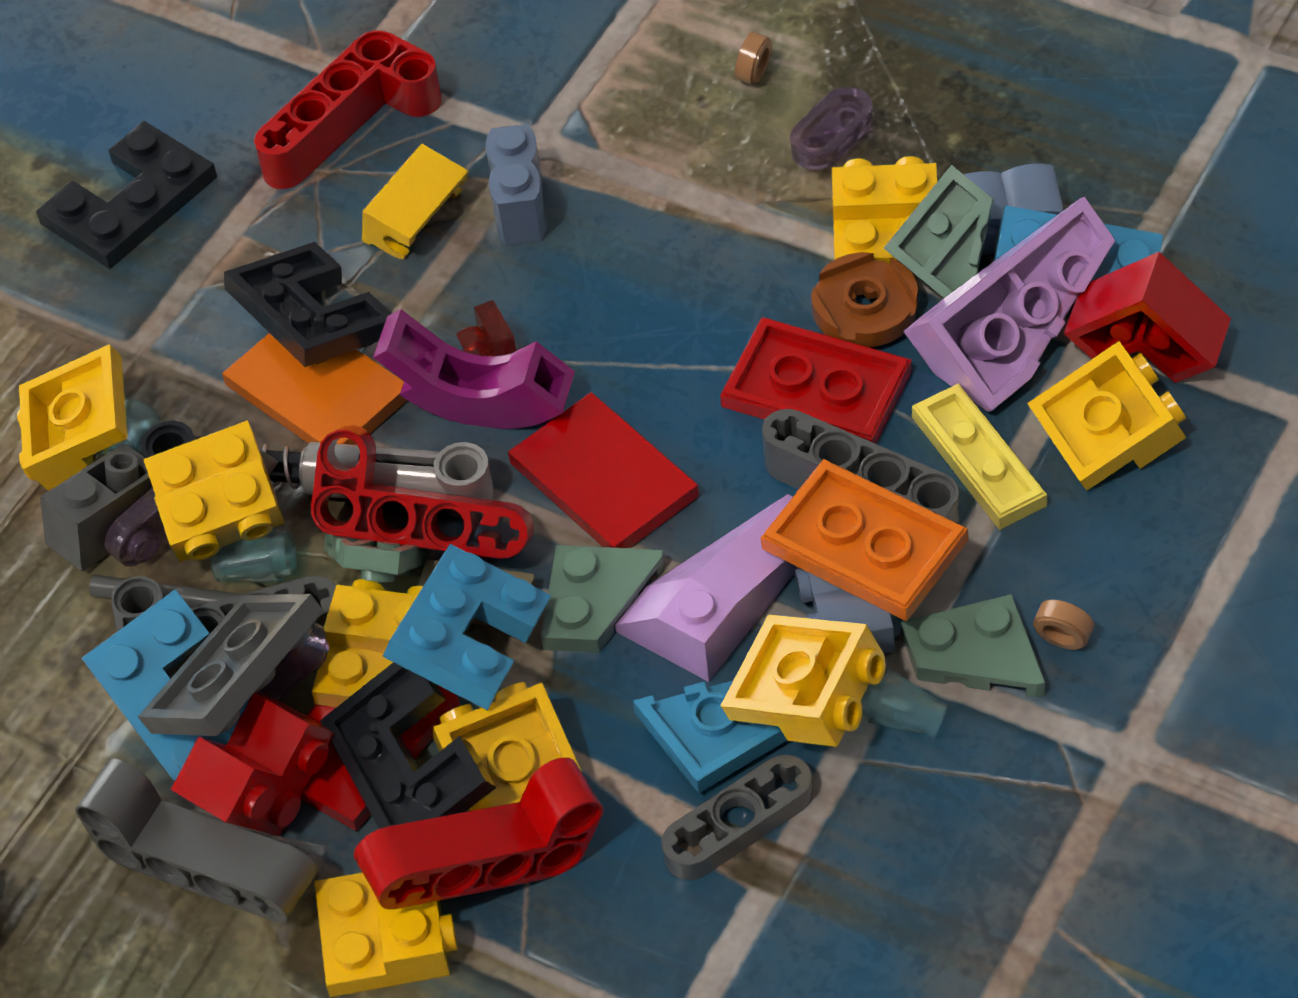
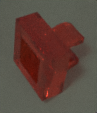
(490, 336)

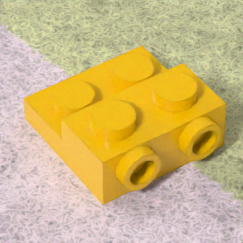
(875, 202)
(71, 416)
(1109, 416)
(213, 492)
(357, 634)
(806, 678)
(510, 738)
(377, 946)

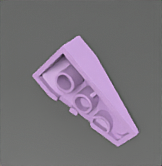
(1006, 315)
(711, 599)

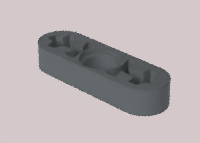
(743, 793)

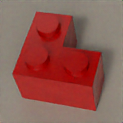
(1153, 312)
(260, 770)

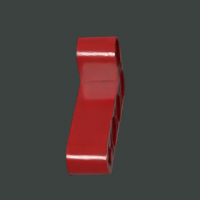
(341, 99)
(421, 505)
(485, 846)

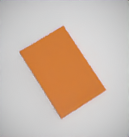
(315, 397)
(865, 539)

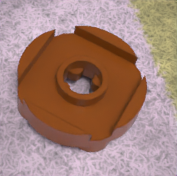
(871, 324)

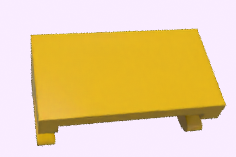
(410, 200)

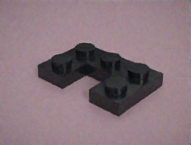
(164, 182)
(281, 300)
(380, 764)

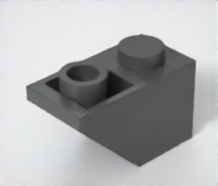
(88, 503)

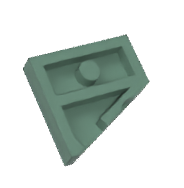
(945, 233)
(375, 559)
(592, 593)
(974, 647)

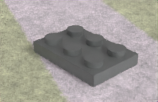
(231, 665)

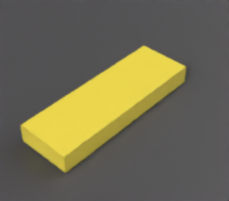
(979, 456)

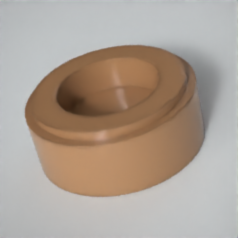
(753, 58)
(1063, 624)

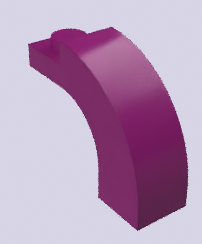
(473, 388)

